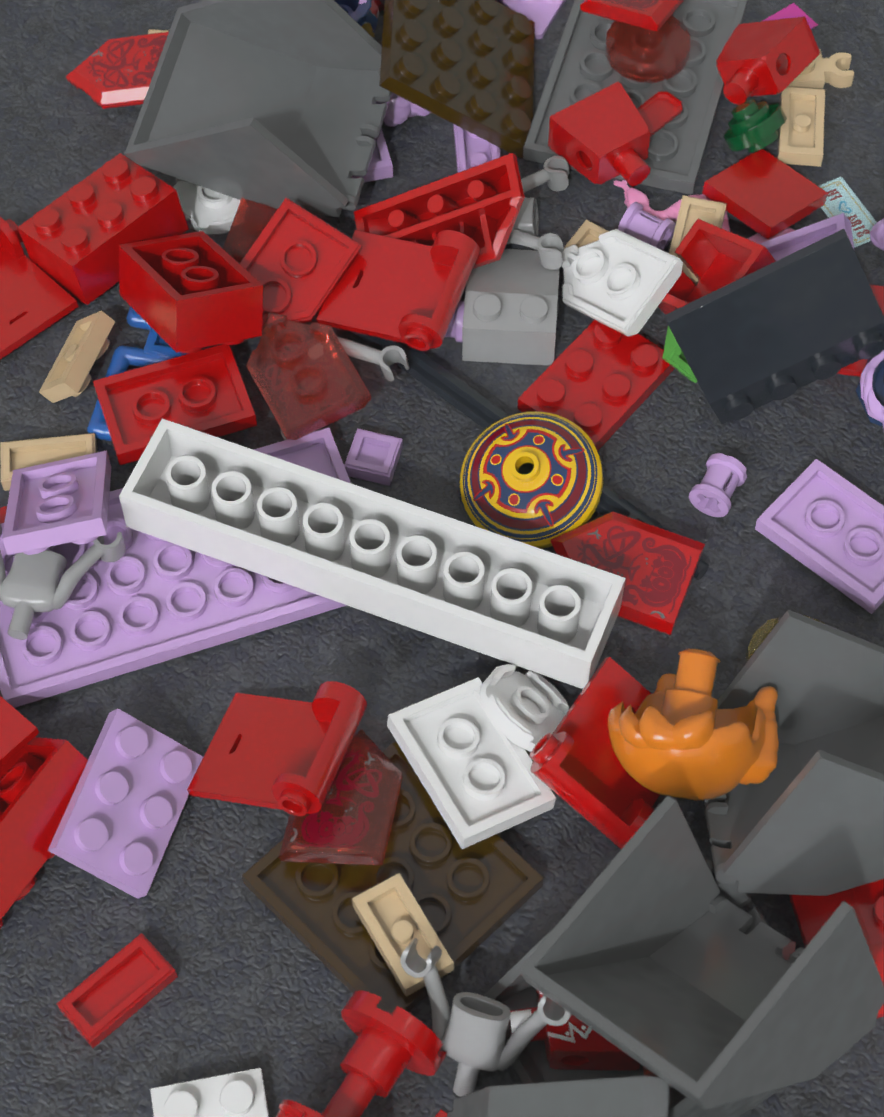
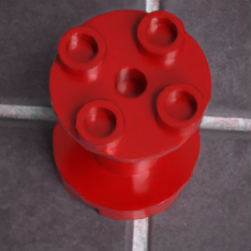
(377, 1058)

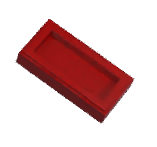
(117, 990)

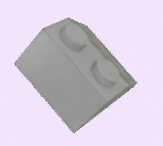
(511, 311)

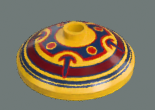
(535, 505)

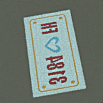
(843, 200)

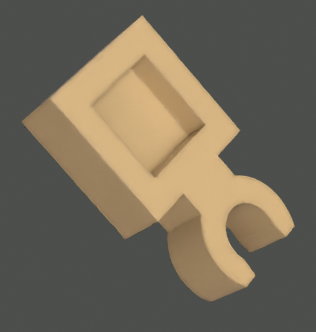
(826, 71)

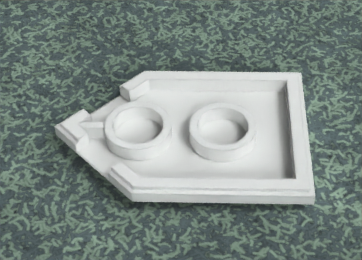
(618, 280)

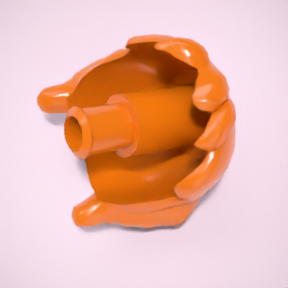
(687, 745)

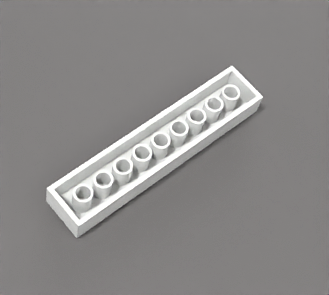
(374, 553)

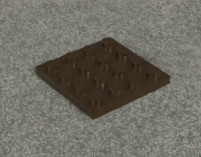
(463, 65)
(458, 889)

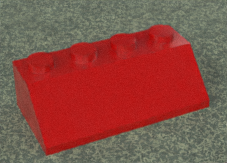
(32, 802)

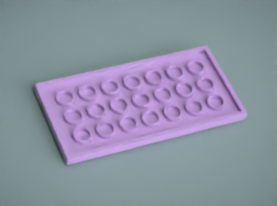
(152, 602)

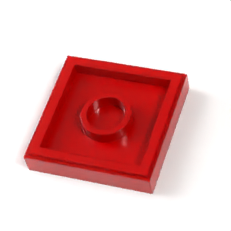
(765, 193)

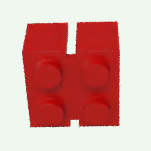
(715, 260)

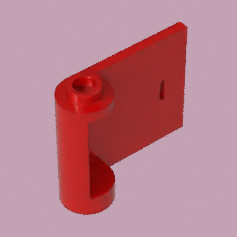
(402, 288)
(27, 294)
(280, 749)
(581, 761)

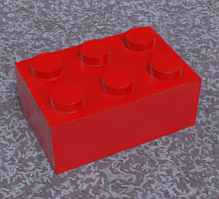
(82, 229)
(190, 291)

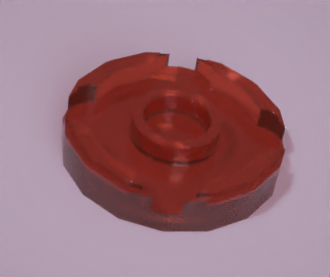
(646, 53)

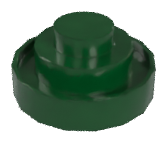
(754, 125)

